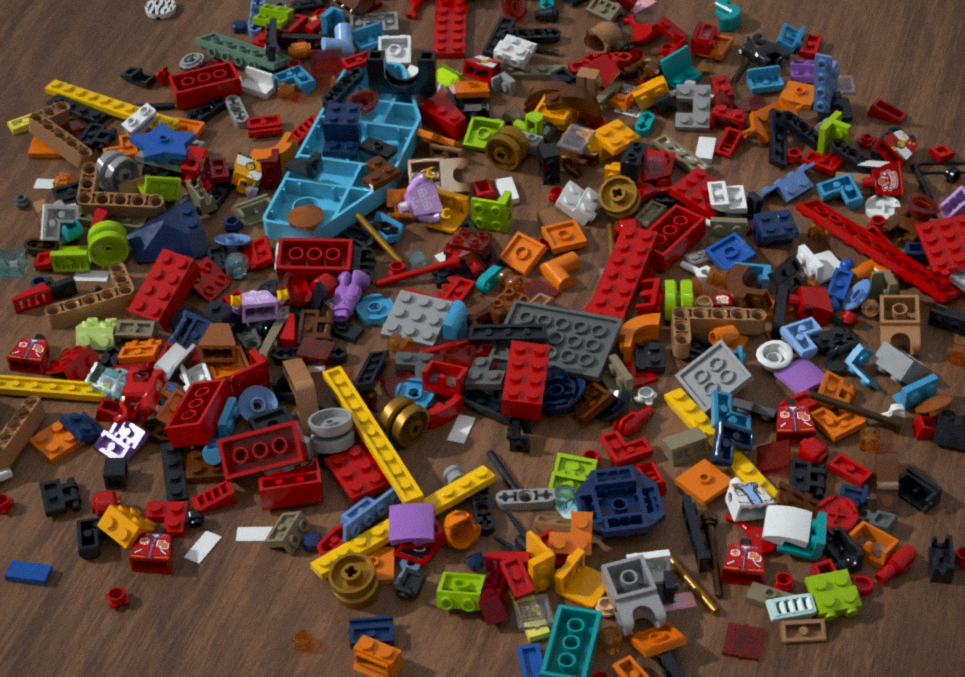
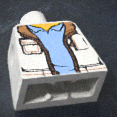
(747, 500)

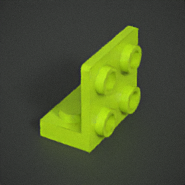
(167, 187)
(491, 213)
(71, 259)

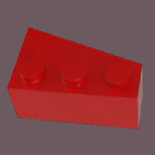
(443, 116)
(292, 488)

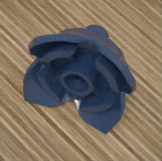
(561, 392)

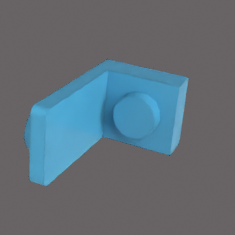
(760, 272)
(856, 360)

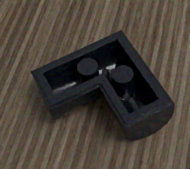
(88, 537)

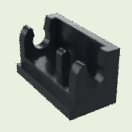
(363, 262)
(918, 490)
(843, 551)
(941, 560)

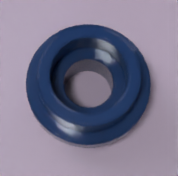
(232, 224)
(475, 560)

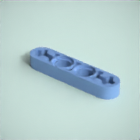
(254, 10)

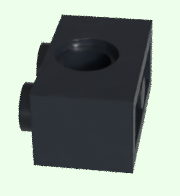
(633, 160)
(549, 163)

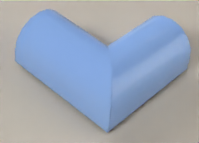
(343, 39)
(799, 334)

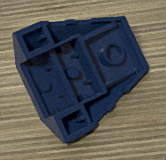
(174, 230)

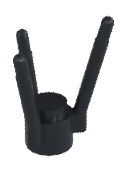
(520, 540)

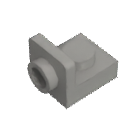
(504, 82)

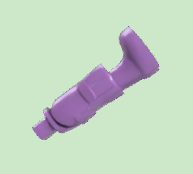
(348, 293)

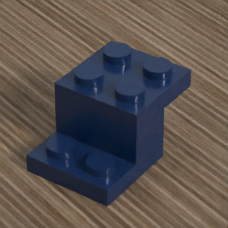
(342, 130)
(773, 228)

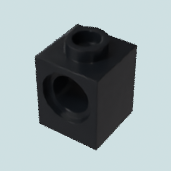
(115, 473)

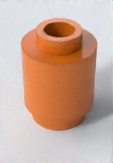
(299, 50)
(728, 334)

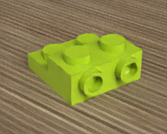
(480, 131)
(460, 591)
(833, 594)

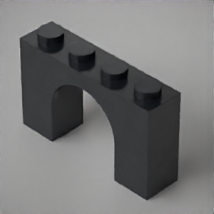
(385, 83)

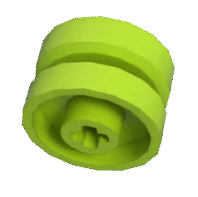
(107, 243)
(675, 298)

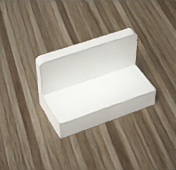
(258, 83)
(173, 358)

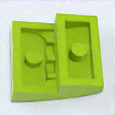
(268, 11)
(571, 470)

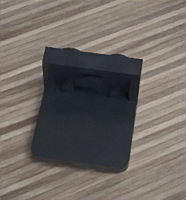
(950, 430)

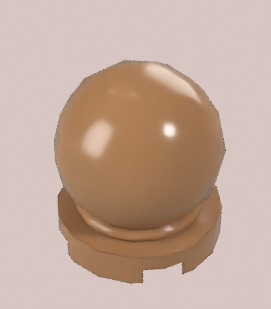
(602, 37)

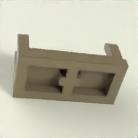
(200, 197)
(252, 210)
(135, 329)
(686, 446)

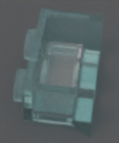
(13, 263)
(106, 380)

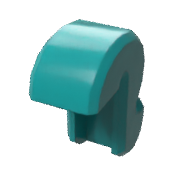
(729, 15)
(71, 232)

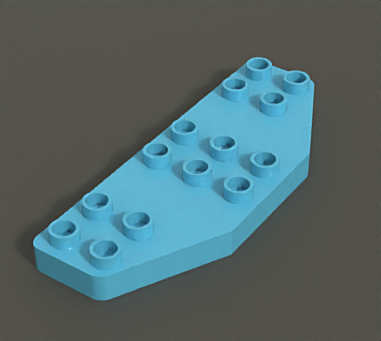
(340, 186)

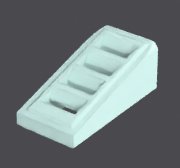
(804, 603)

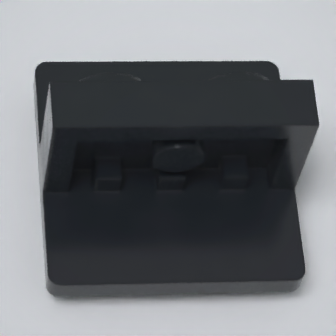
(840, 104)

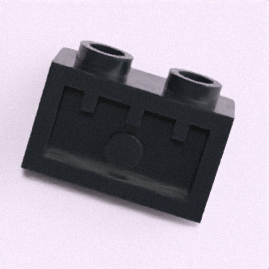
(947, 320)

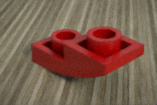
(442, 414)

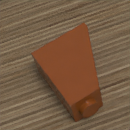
(218, 344)

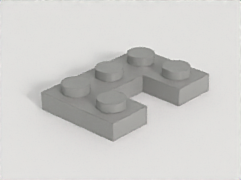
(388, 20)
(700, 118)

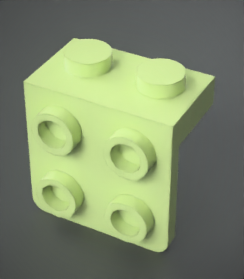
(96, 333)

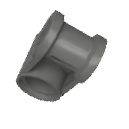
(249, 341)

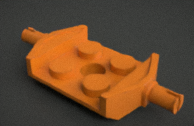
(759, 119)

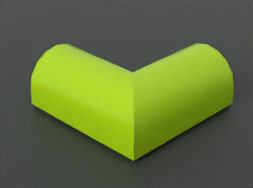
(532, 124)

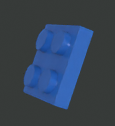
(730, 250)

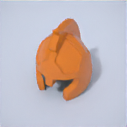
(460, 529)

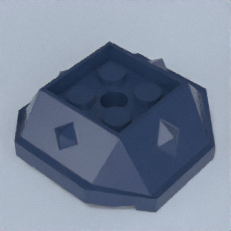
(621, 502)

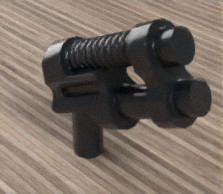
(301, 5)

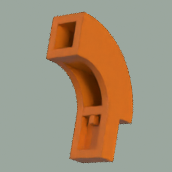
(285, 147)
(636, 331)

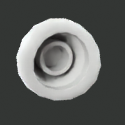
(774, 355)

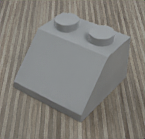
(898, 363)

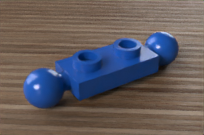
(840, 283)

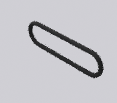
(937, 163)

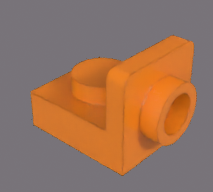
(623, 102)

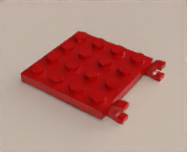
(943, 245)

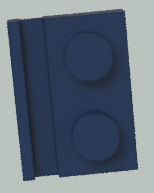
(81, 426)
(378, 628)

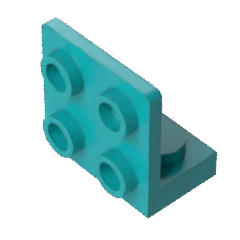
(678, 68)
(816, 543)

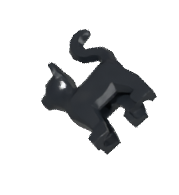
(765, 54)

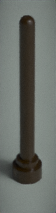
(893, 422)
(709, 523)

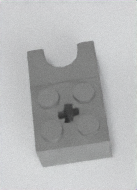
(632, 593)

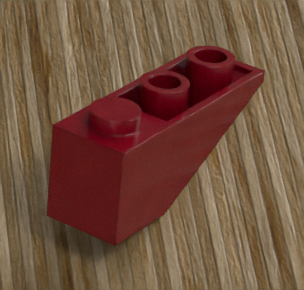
(495, 598)

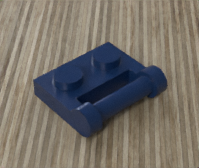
(194, 332)

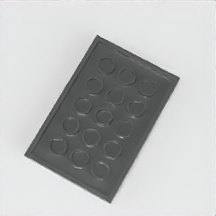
(577, 338)

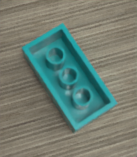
(572, 642)

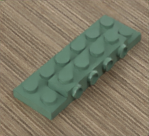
(239, 52)

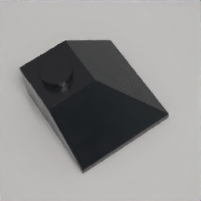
(223, 313)

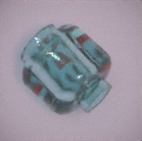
(237, 266)

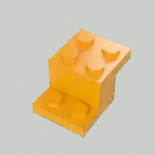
(560, 117)
(612, 139)

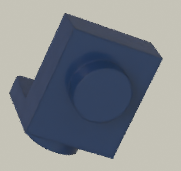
(856, 495)

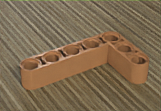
(46, 127)
(89, 198)
(93, 304)
(703, 320)
(303, 390)
(20, 429)

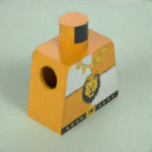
(246, 172)

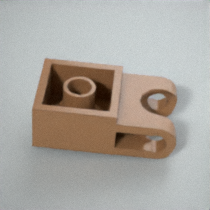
(446, 170)
(900, 321)

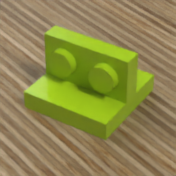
(833, 129)

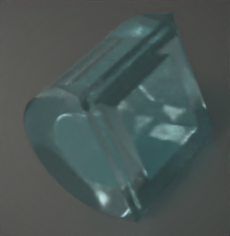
(417, 259)
(564, 498)

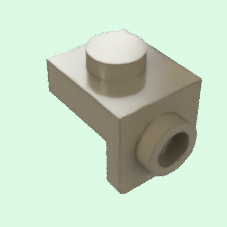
(514, 114)

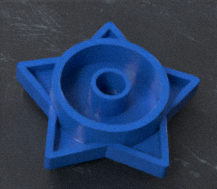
(163, 144)

